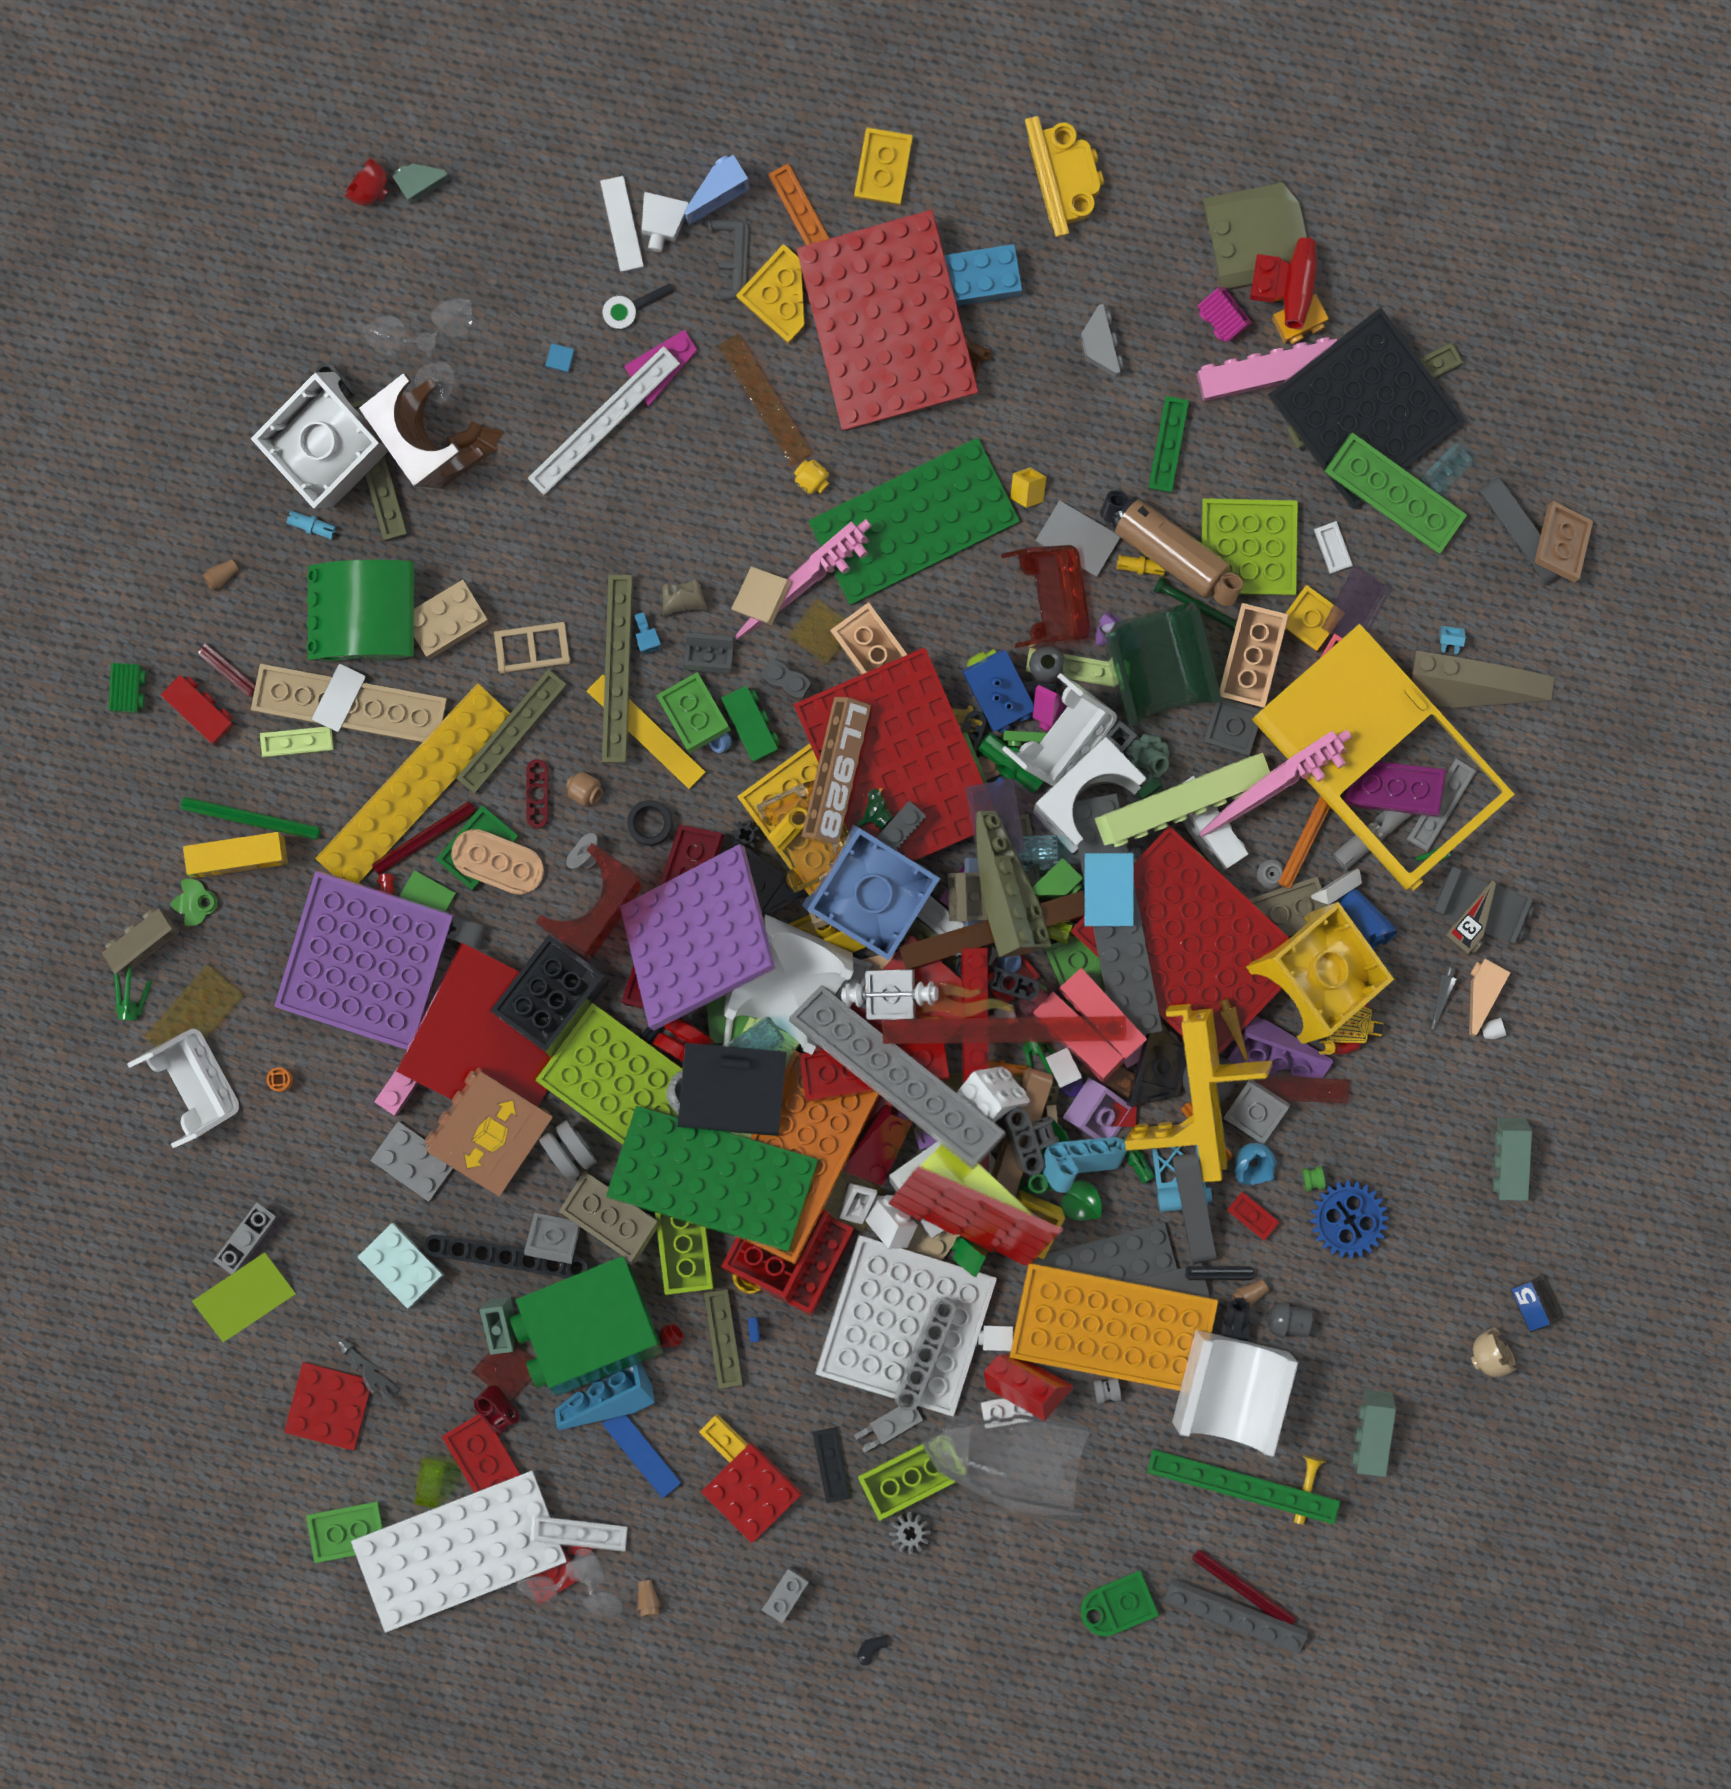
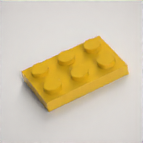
(883, 166)

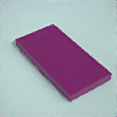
(1398, 789)

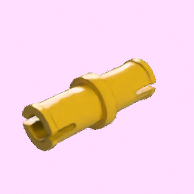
(1138, 565)

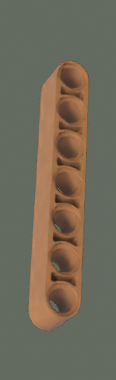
(1037, 1088)

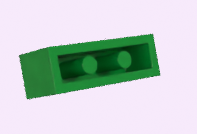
(751, 724)

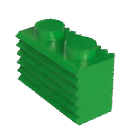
(126, 687)

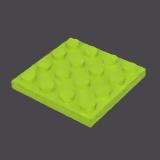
(1255, 540)

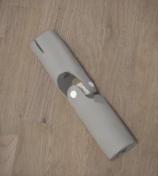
(1355, 849)

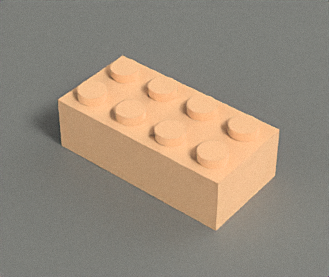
(1253, 655)

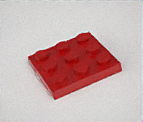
(327, 1406)
(751, 1492)

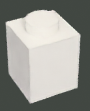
(996, 1338)

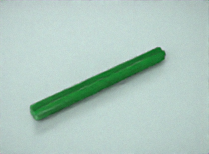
(250, 818)

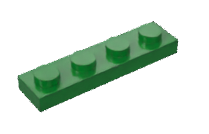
(1168, 444)

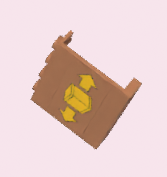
(487, 1132)

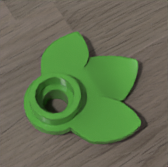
(191, 902)

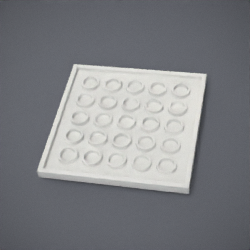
(882, 1317)

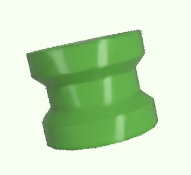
(1313, 1178)

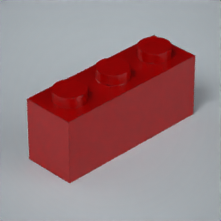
(198, 709)

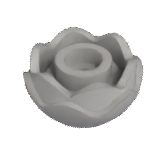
(1264, 870)

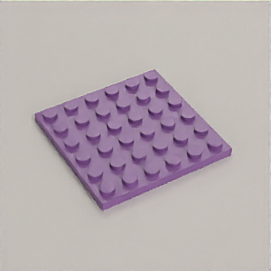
(697, 937)
(363, 960)

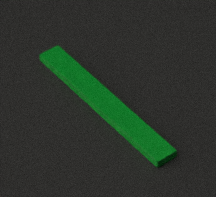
(1243, 1486)

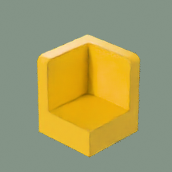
(1028, 487)

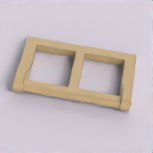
(502, 668)

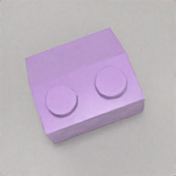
(1093, 1110)

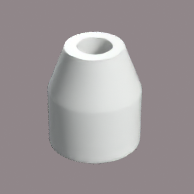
(1494, 1029)

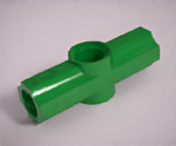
(1006, 766)

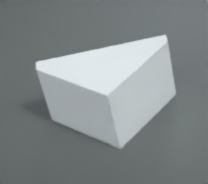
(1063, 1067)
(857, 1202)

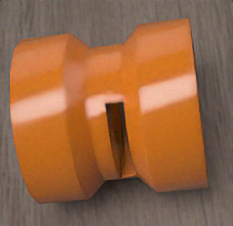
(283, 1081)

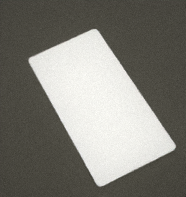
(338, 697)

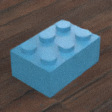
(984, 274)

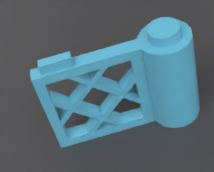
(1168, 1192)

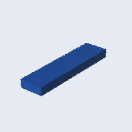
(642, 1454)

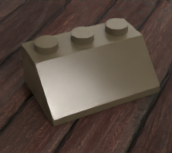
(139, 941)

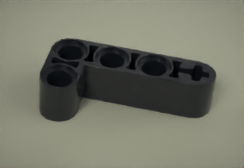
(1003, 978)

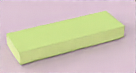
(296, 741)

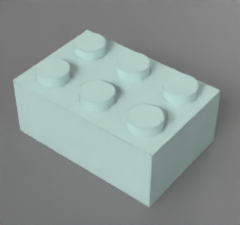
(401, 1265)

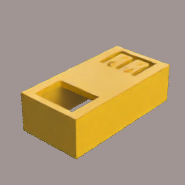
(235, 855)

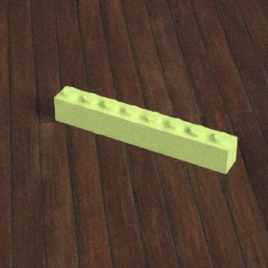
(1180, 800)

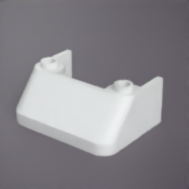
(1070, 738)
(197, 1080)

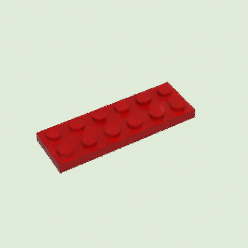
(829, 1079)

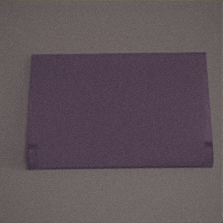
(1356, 604)

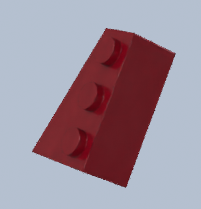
(878, 1145)

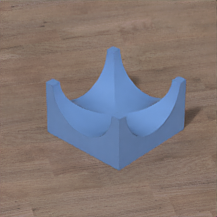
(871, 893)

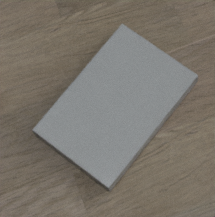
(1089, 537)

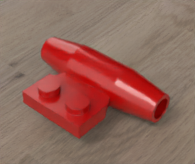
(1288, 281)

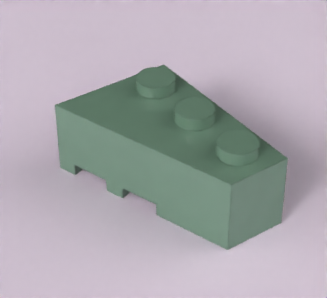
(1512, 1159)
(1375, 1433)

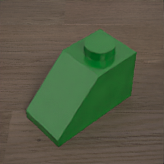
(969, 1255)

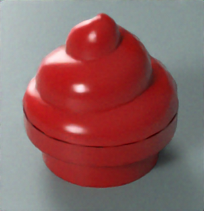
(671, 1336)

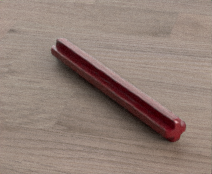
(424, 838)
(1242, 1587)

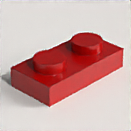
(1252, 1216)

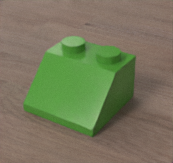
(1058, 882)

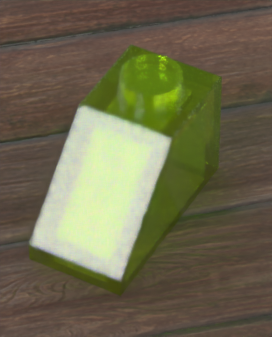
(430, 1482)

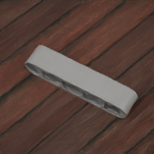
(924, 1366)

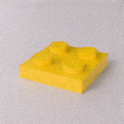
(1307, 618)

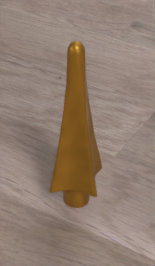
(1230, 1016)

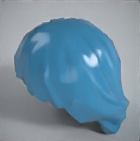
(1264, 1170)

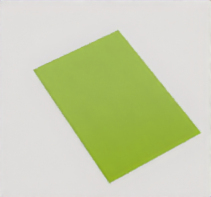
(243, 1297)

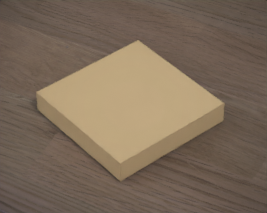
(761, 595)

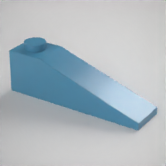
(607, 1398)

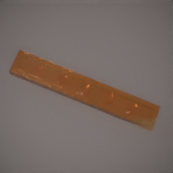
(764, 399)

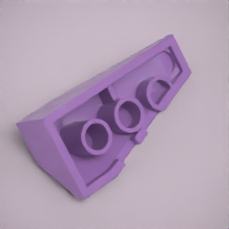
(1270, 1043)

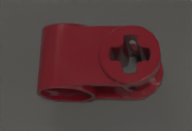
(494, 1409)

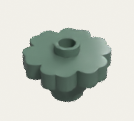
(1149, 756)

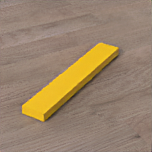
(655, 740)

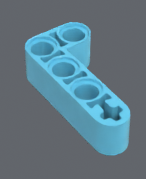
(1068, 1158)

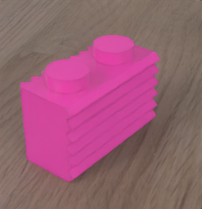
(1224, 315)

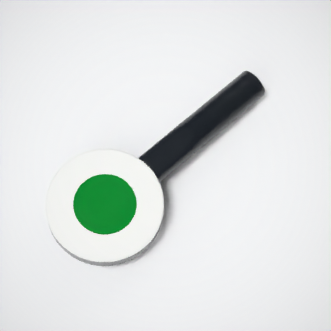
(621, 312)

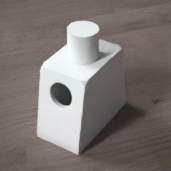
(662, 219)

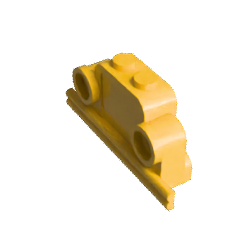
(1064, 173)

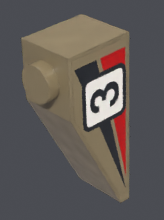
(1471, 925)

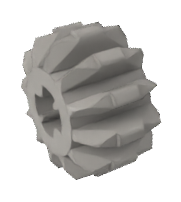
(906, 1524)

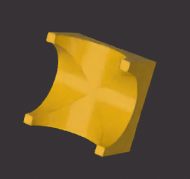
(1325, 971)

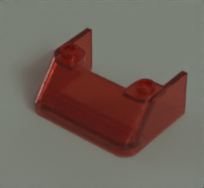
(1059, 594)

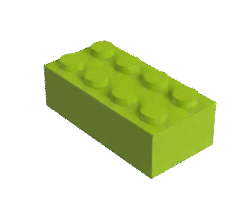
(684, 1256)
(902, 1481)

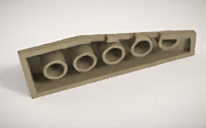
(1470, 683)

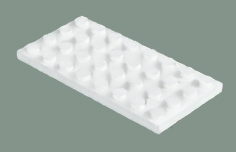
(456, 1552)

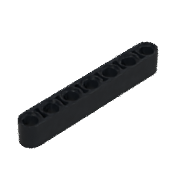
(494, 1256)

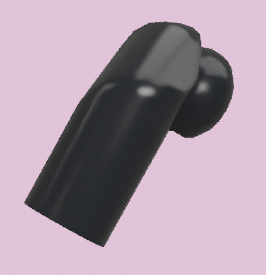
(868, 1648)

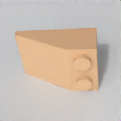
(867, 640)

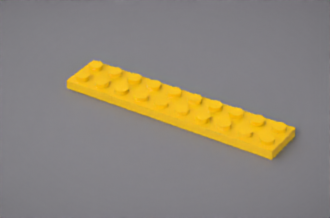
(413, 786)

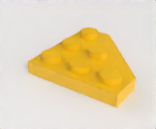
(777, 294)

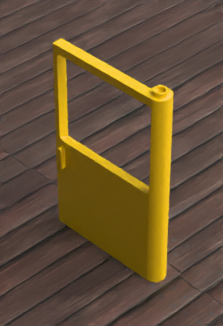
(1363, 692)

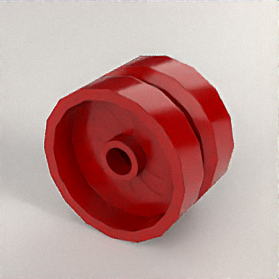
(683, 1033)

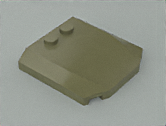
(1249, 224)

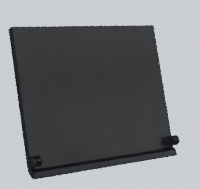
(731, 1089)

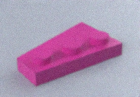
(679, 346)

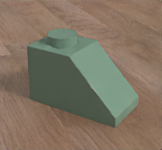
(418, 180)
(497, 1325)

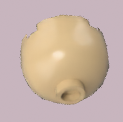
(1492, 1354)

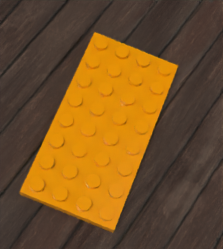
(1108, 1326)

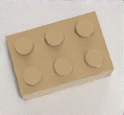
(447, 619)

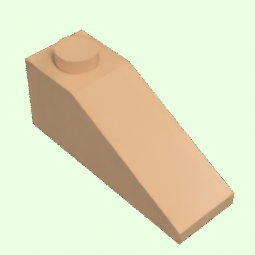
(1485, 988)

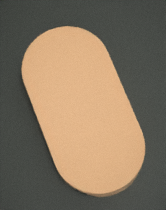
(497, 861)

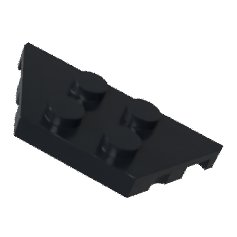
(769, 884)
(1159, 1068)

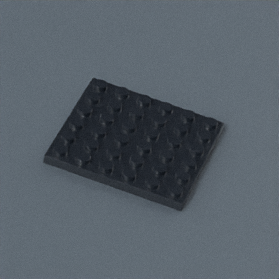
(1369, 388)

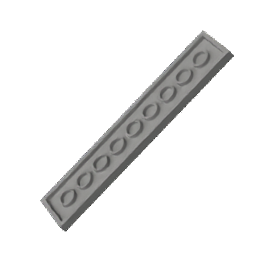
(897, 1077)

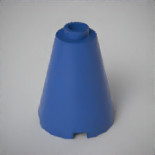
(1367, 919)

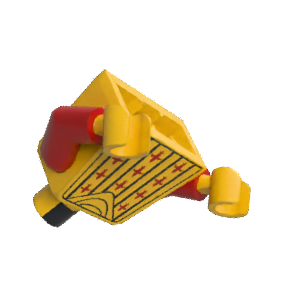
(1352, 1033)

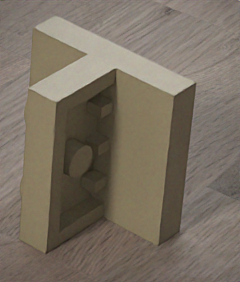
(965, 897)

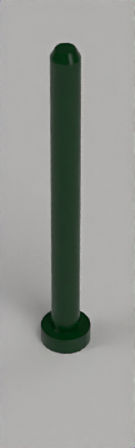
(1184, 598)

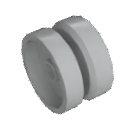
(566, 1152)

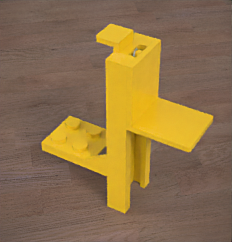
(1204, 1071)

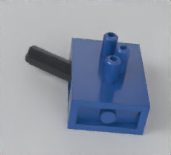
(1000, 690)

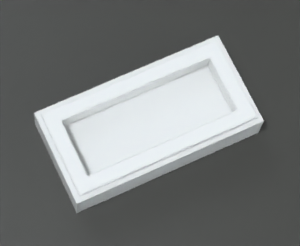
(1333, 547)

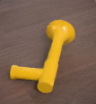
(1312, 1467)

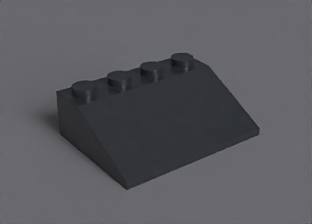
(550, 995)

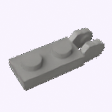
(889, 1426)

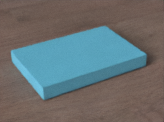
(1108, 889)

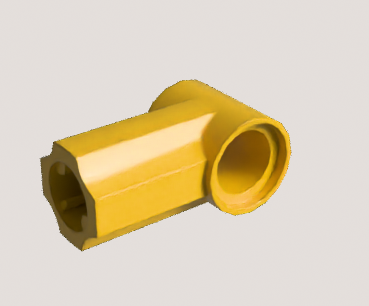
(787, 829)

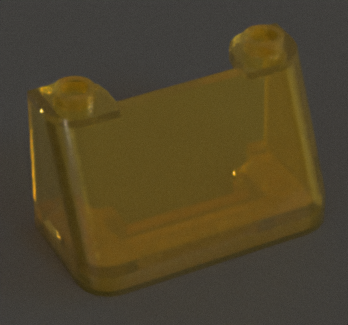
(808, 857)

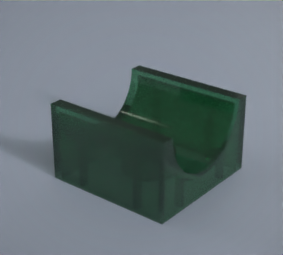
(1160, 661)

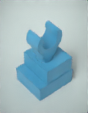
(647, 639)

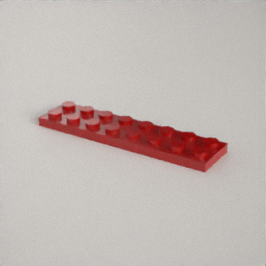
(488, 1463)

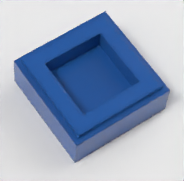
(754, 1333)

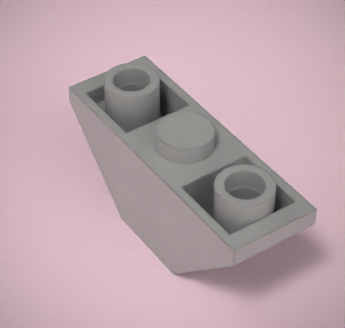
(1100, 343)
(245, 1239)

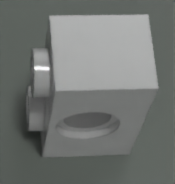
(785, 1595)

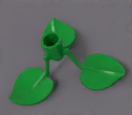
(1082, 1199)

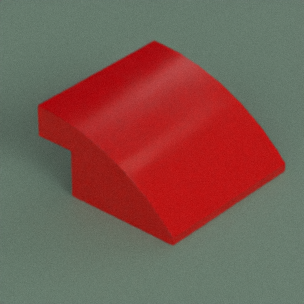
(796, 1284)

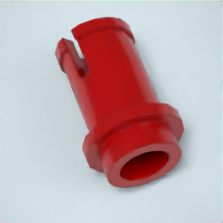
(386, 883)

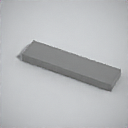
(1429, 826)

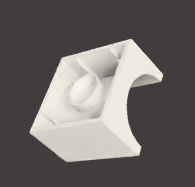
(320, 441)
(1235, 1391)

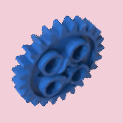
(1367, 1207)

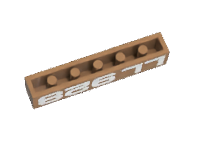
(836, 770)

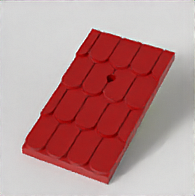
(973, 1206)

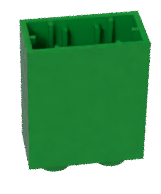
(586, 1327)

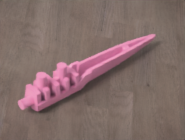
(819, 563)
(1285, 775)

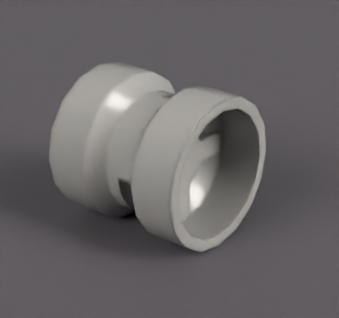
(1102, 1393)

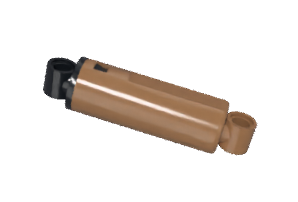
(1171, 547)

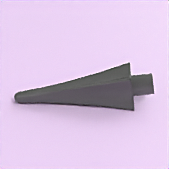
(1446, 986)

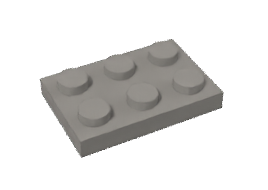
(407, 1160)

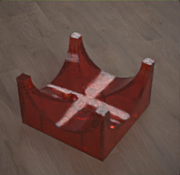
(590, 931)

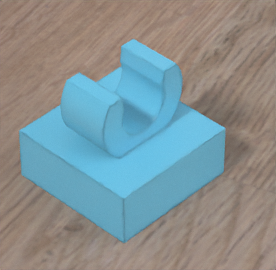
(1452, 636)

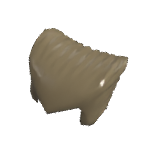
(682, 597)

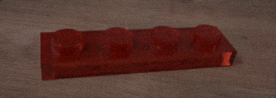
(1307, 1089)

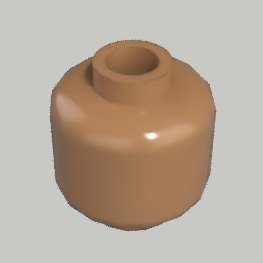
(584, 789)

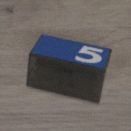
(1537, 1303)

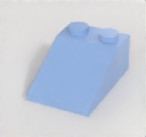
(720, 186)

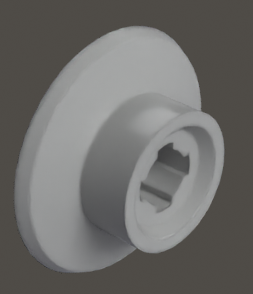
(579, 856)

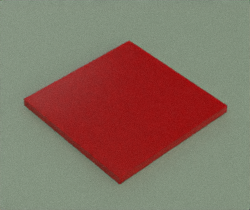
(464, 1034)

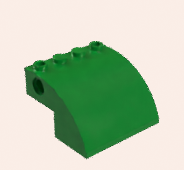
(360, 610)

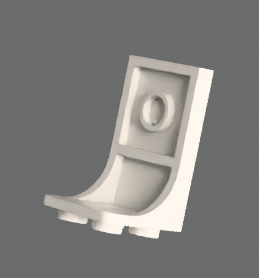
(993, 1092)

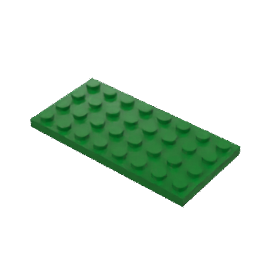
(919, 519)
(712, 1179)

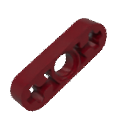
(531, 776)

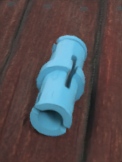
(311, 524)

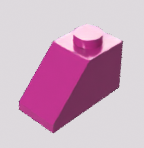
(1047, 708)

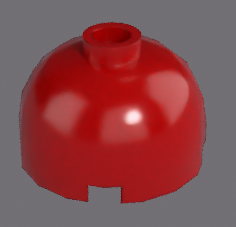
(368, 184)

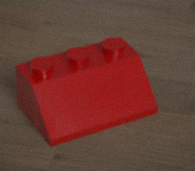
(1026, 1385)

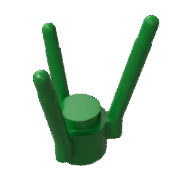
(125, 1008)
(1038, 1048)

